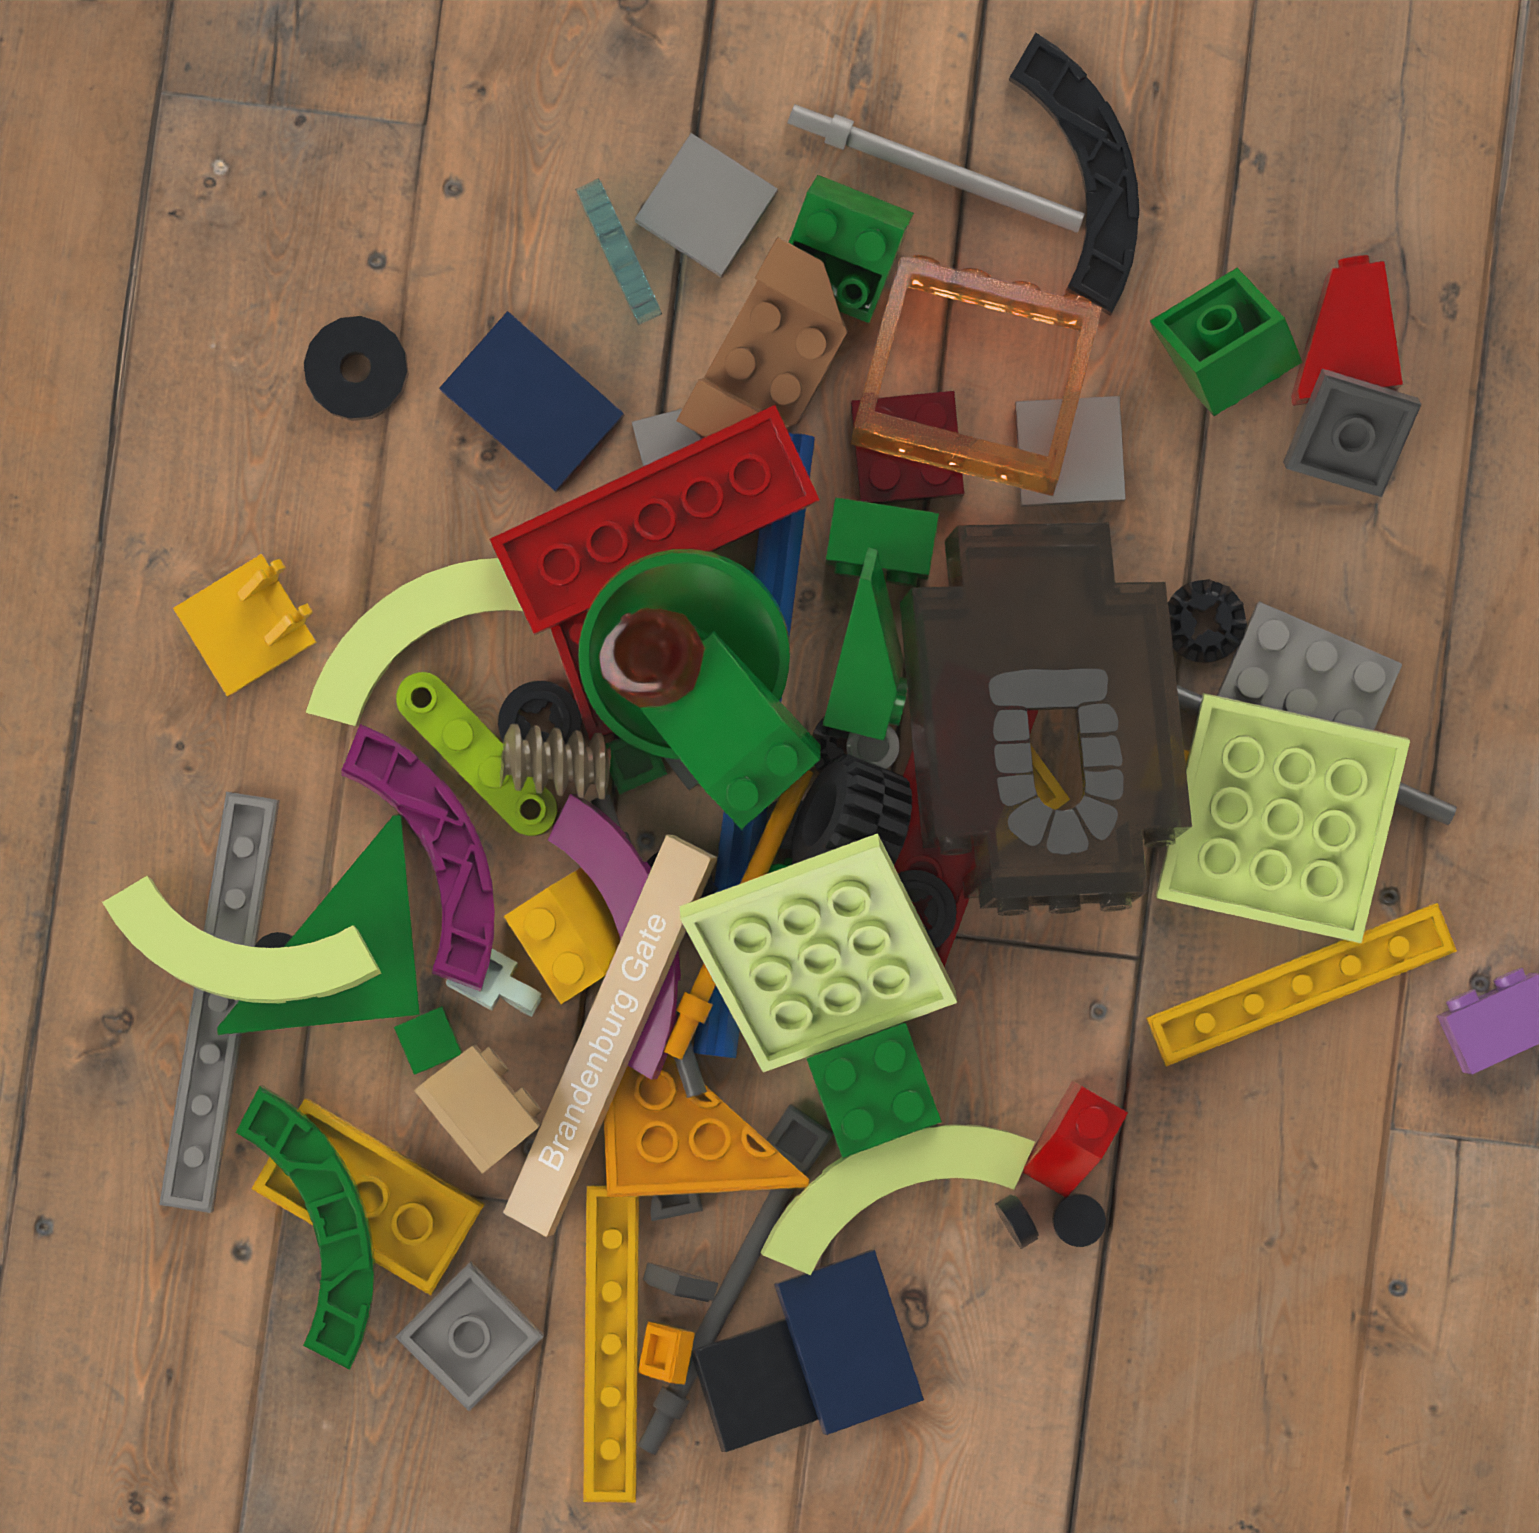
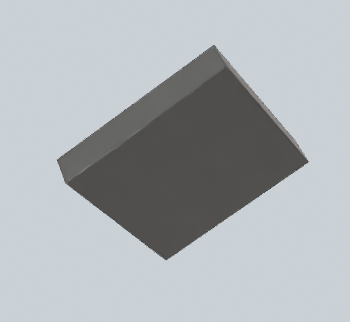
(1352, 433)

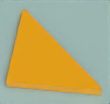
(685, 1145)

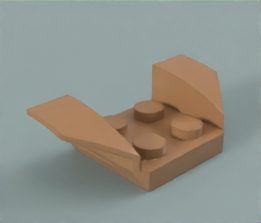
(774, 346)

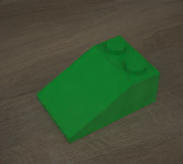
(867, 680)
(735, 735)

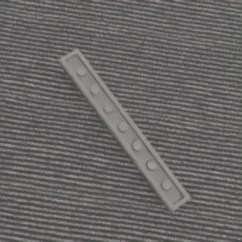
(212, 1058)

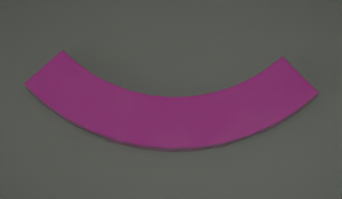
(449, 842)
(620, 877)

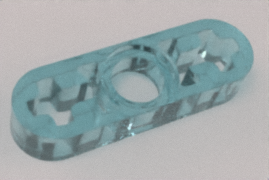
(618, 251)

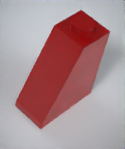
(1351, 329)
(1074, 1139)

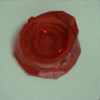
(652, 657)

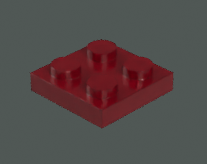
(897, 479)

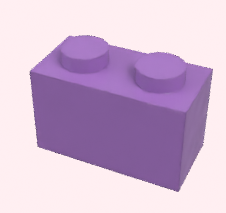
(1494, 1024)

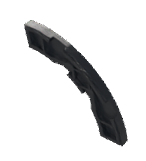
(1103, 163)

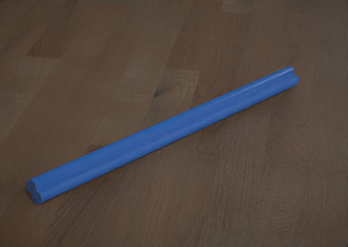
(778, 570)

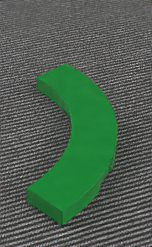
(336, 1216)

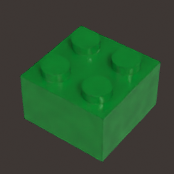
(873, 1089)

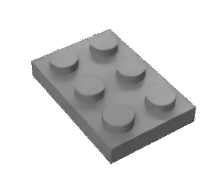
(1308, 671)

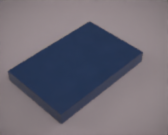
(531, 401)
(849, 1342)

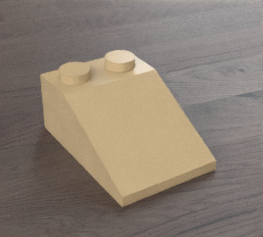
(480, 1106)

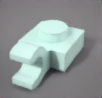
(502, 985)

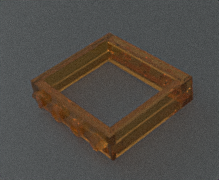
(956, 450)

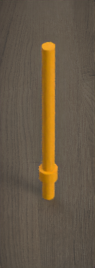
(694, 1005)

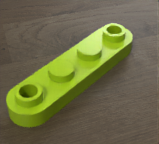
(472, 752)

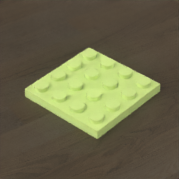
(1284, 818)
(819, 953)

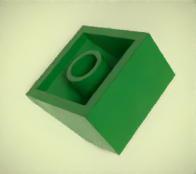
(1227, 341)

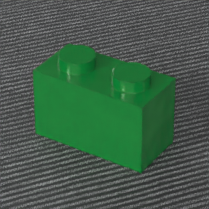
(899, 534)

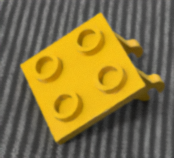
(246, 624)

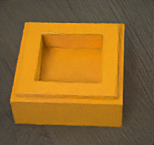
(666, 1352)

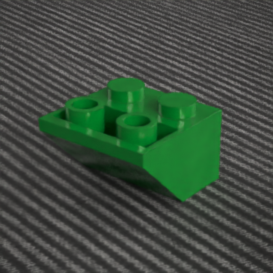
(854, 239)

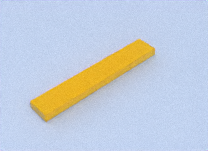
(1300, 984)
(611, 1347)

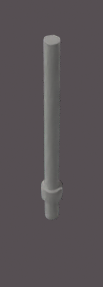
(841, 133)

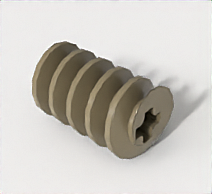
(555, 760)

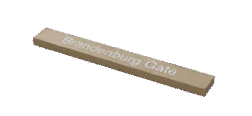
(609, 1036)

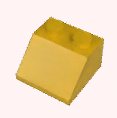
(567, 934)

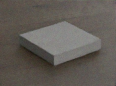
(706, 205)
(1093, 456)
(469, 1336)

